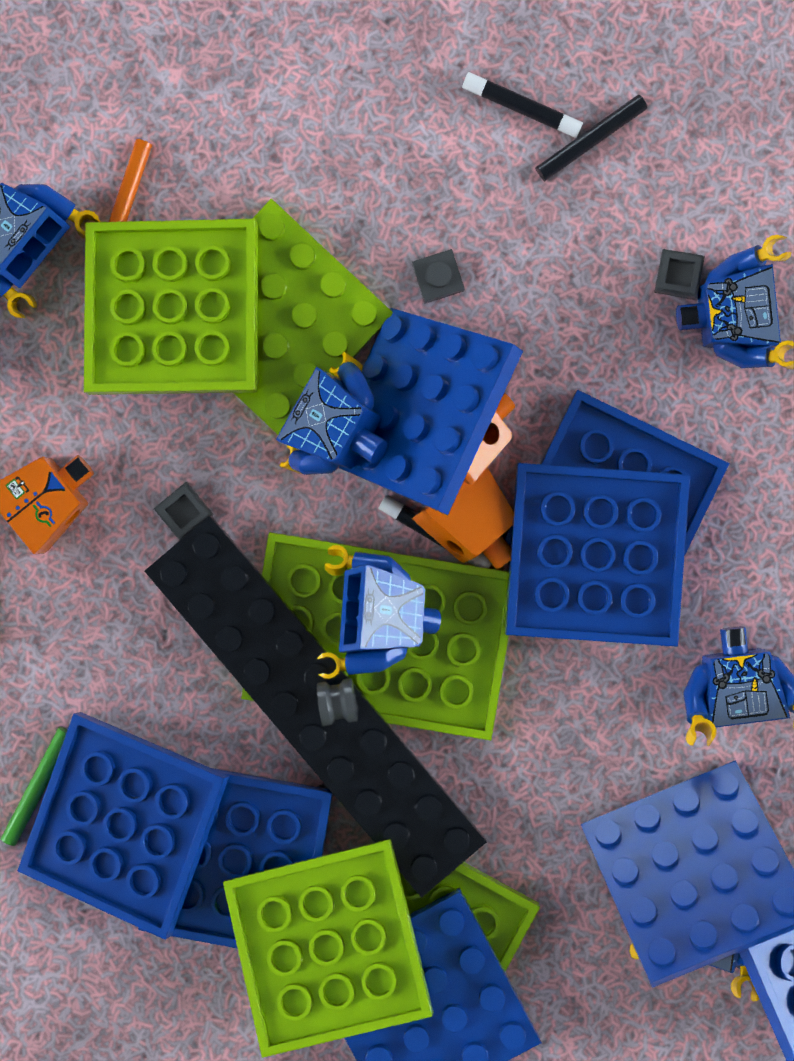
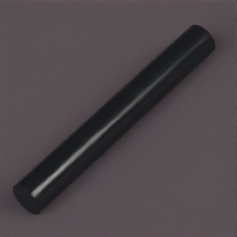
(591, 137)

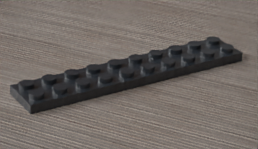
(279, 669)

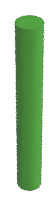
(34, 790)

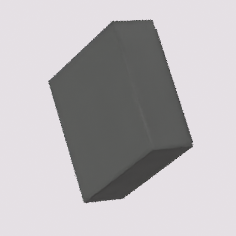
(679, 274)
(183, 510)

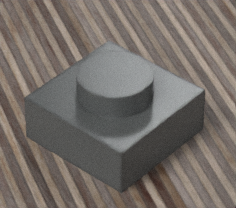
(438, 276)

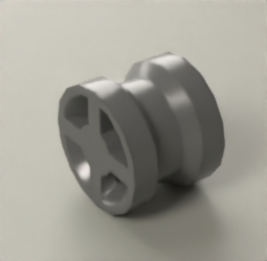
(337, 702)

